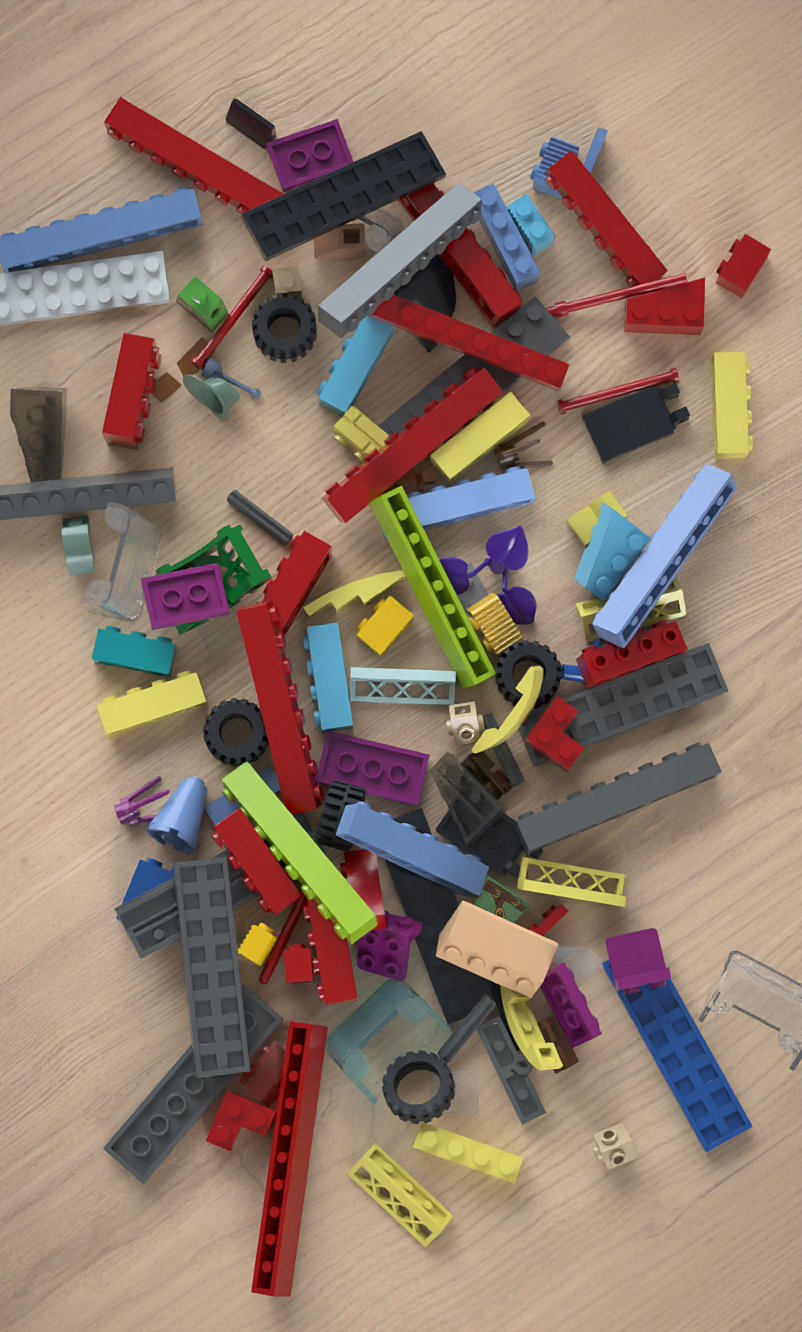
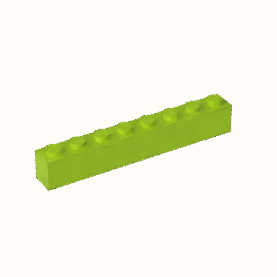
(432, 587)
(300, 854)

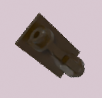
(480, 765)

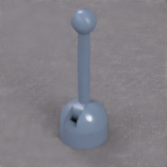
(214, 369)

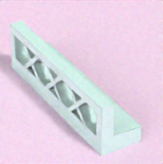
(402, 676)

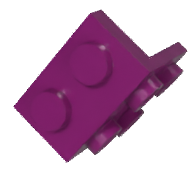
(387, 949)
(637, 960)

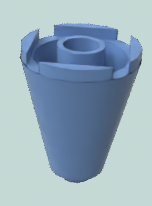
(181, 816)

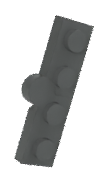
(511, 1069)

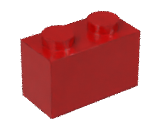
(743, 265)
(298, 964)

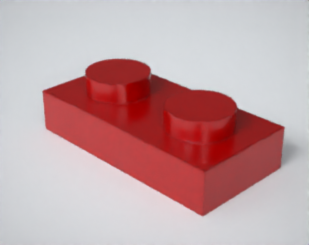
(551, 917)

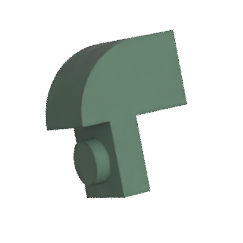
(78, 545)

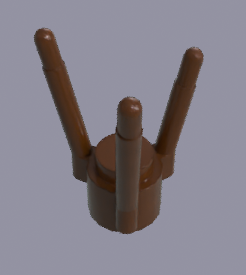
(507, 453)

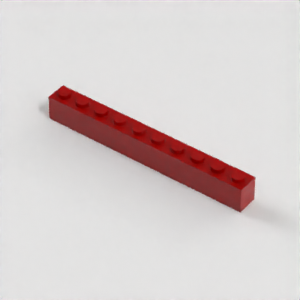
(289, 1159)

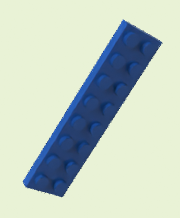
(685, 1062)

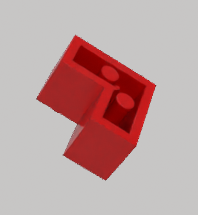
(549, 735)
(238, 1113)

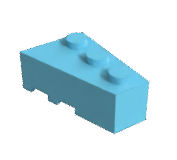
(610, 552)

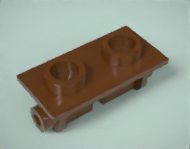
(553, 1033)

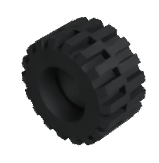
(284, 307)
(528, 652)
(226, 712)
(337, 798)

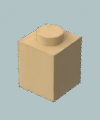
(287, 281)

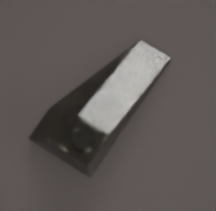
(40, 429)

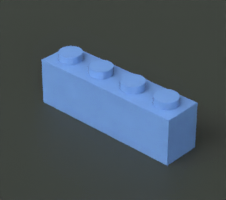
(506, 239)

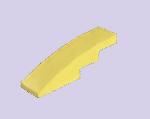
(364, 590)

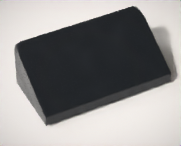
(250, 123)

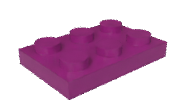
(309, 154)
(184, 596)
(569, 1005)

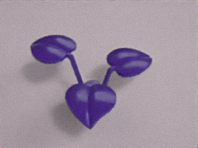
(506, 551)

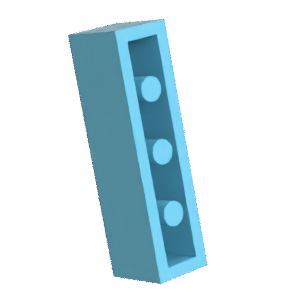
(355, 365)
(329, 677)

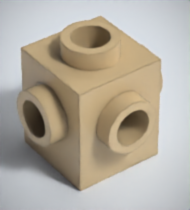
(465, 723)
(614, 1146)

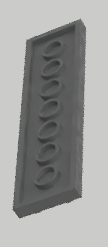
(181, 1099)

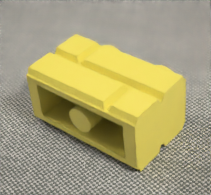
(358, 433)

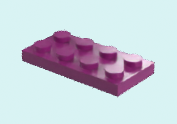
(377, 767)

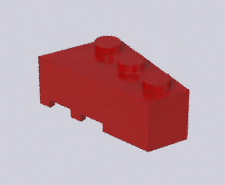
(668, 310)

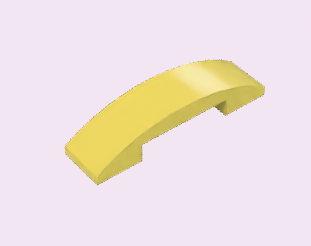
(530, 688)
(527, 1032)

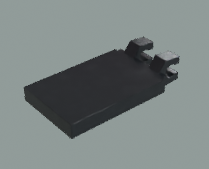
(633, 422)
(496, 848)

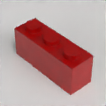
(363, 876)

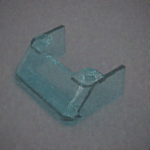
(365, 1022)

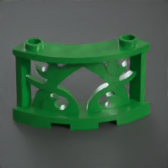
(248, 579)

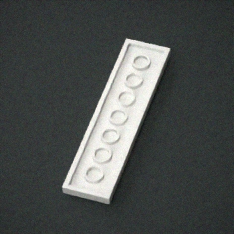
(83, 288)

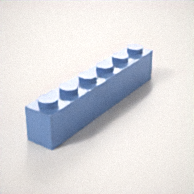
(412, 849)

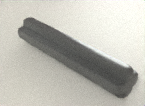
(260, 517)
(504, 754)
(466, 1028)

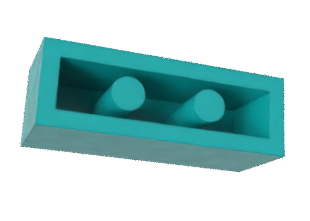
(134, 651)

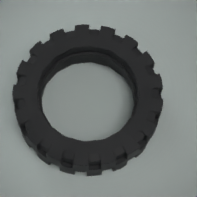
(429, 1109)

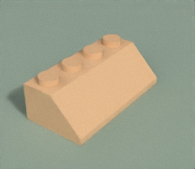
(496, 949)

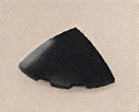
(431, 289)

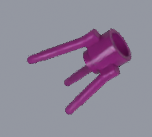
(128, 809)

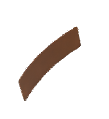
(167, 384)

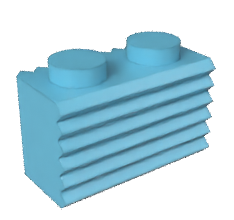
(531, 225)

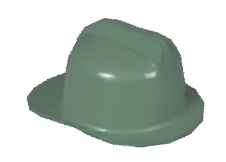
(213, 393)

